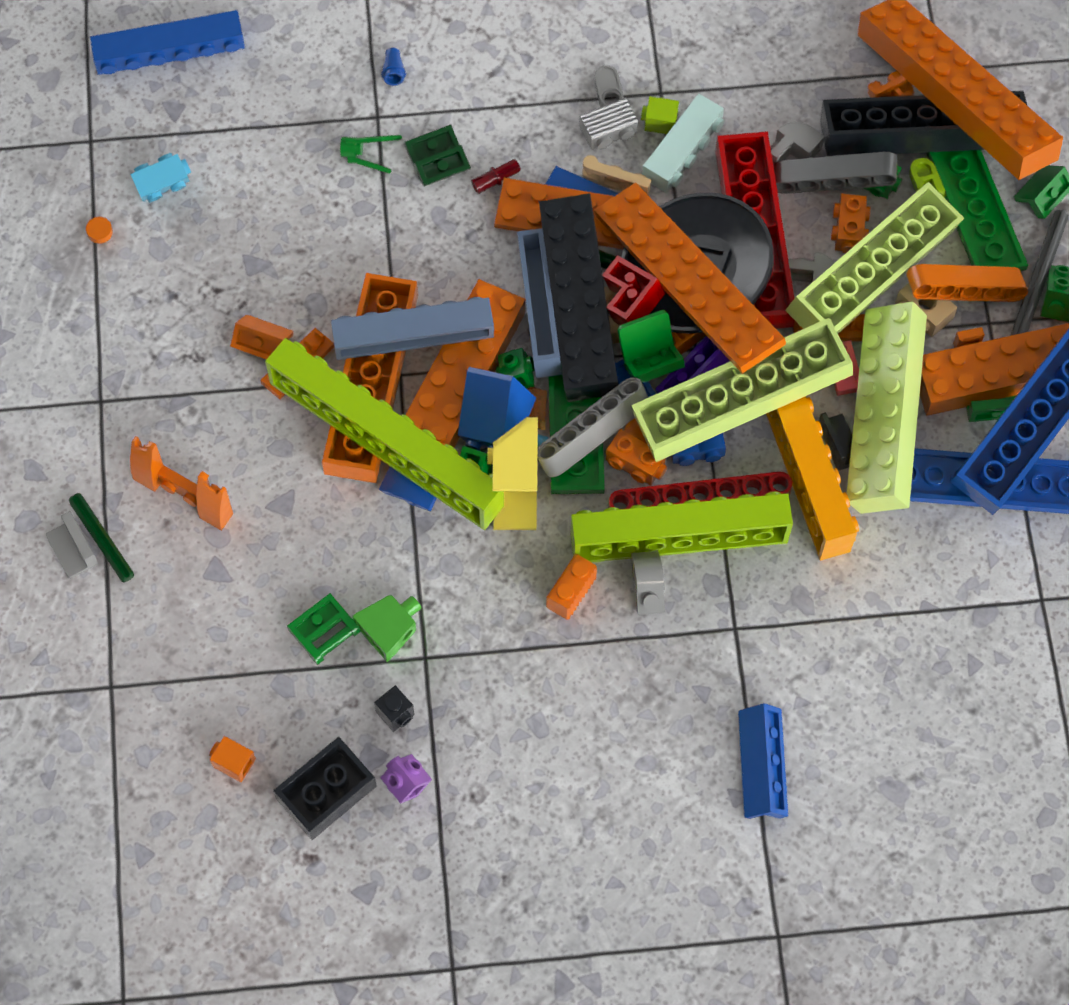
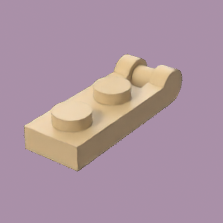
(612, 176)

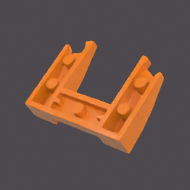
(148, 470)

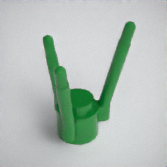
(353, 146)

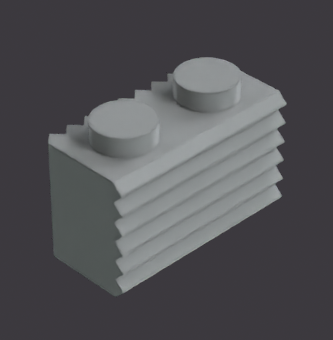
(608, 124)

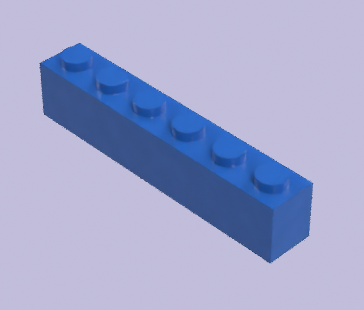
(167, 42)

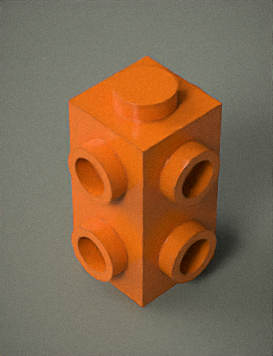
(851, 218)
(635, 458)

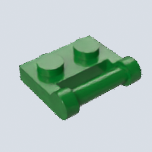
(317, 622)

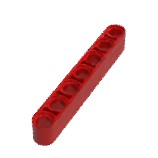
(709, 488)

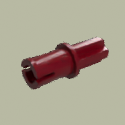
(495, 176)

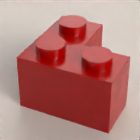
(635, 291)

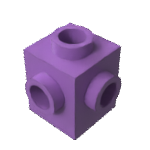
(405, 778)

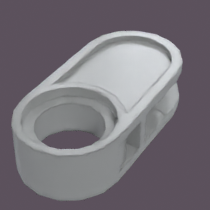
(607, 84)

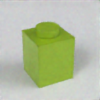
(660, 115)

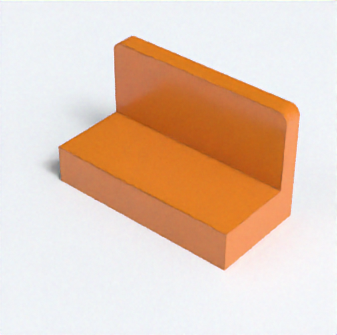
(258, 336)

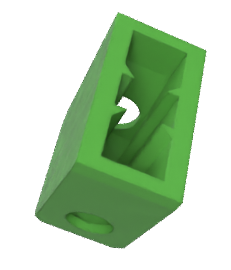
(388, 624)

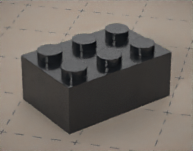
(325, 788)

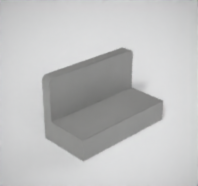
(71, 547)

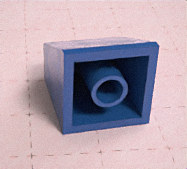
(491, 407)

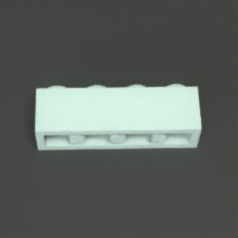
(683, 143)

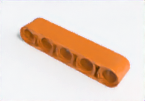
(966, 283)

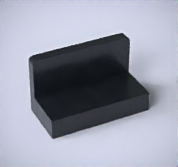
(838, 437)

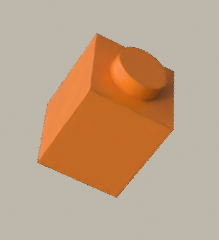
(232, 758)

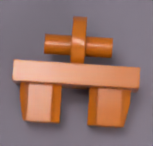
(896, 86)

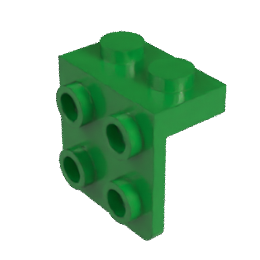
(1057, 294)
(649, 347)

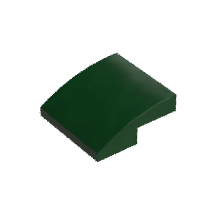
(437, 155)

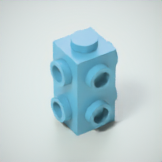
(165, 175)

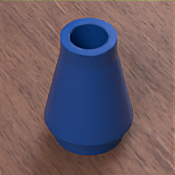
(393, 68)

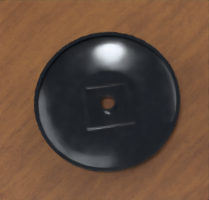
(729, 236)

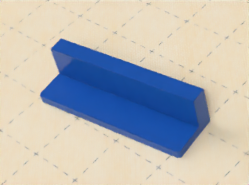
(763, 762)

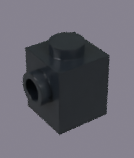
(394, 708)

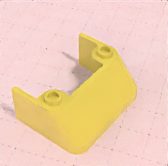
(515, 473)

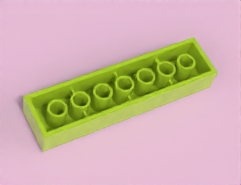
(682, 527)

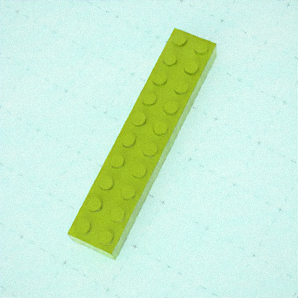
(384, 432)

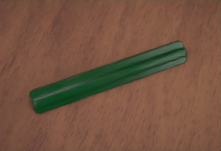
(101, 537)

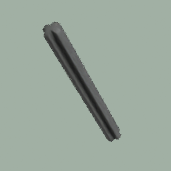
(1040, 272)

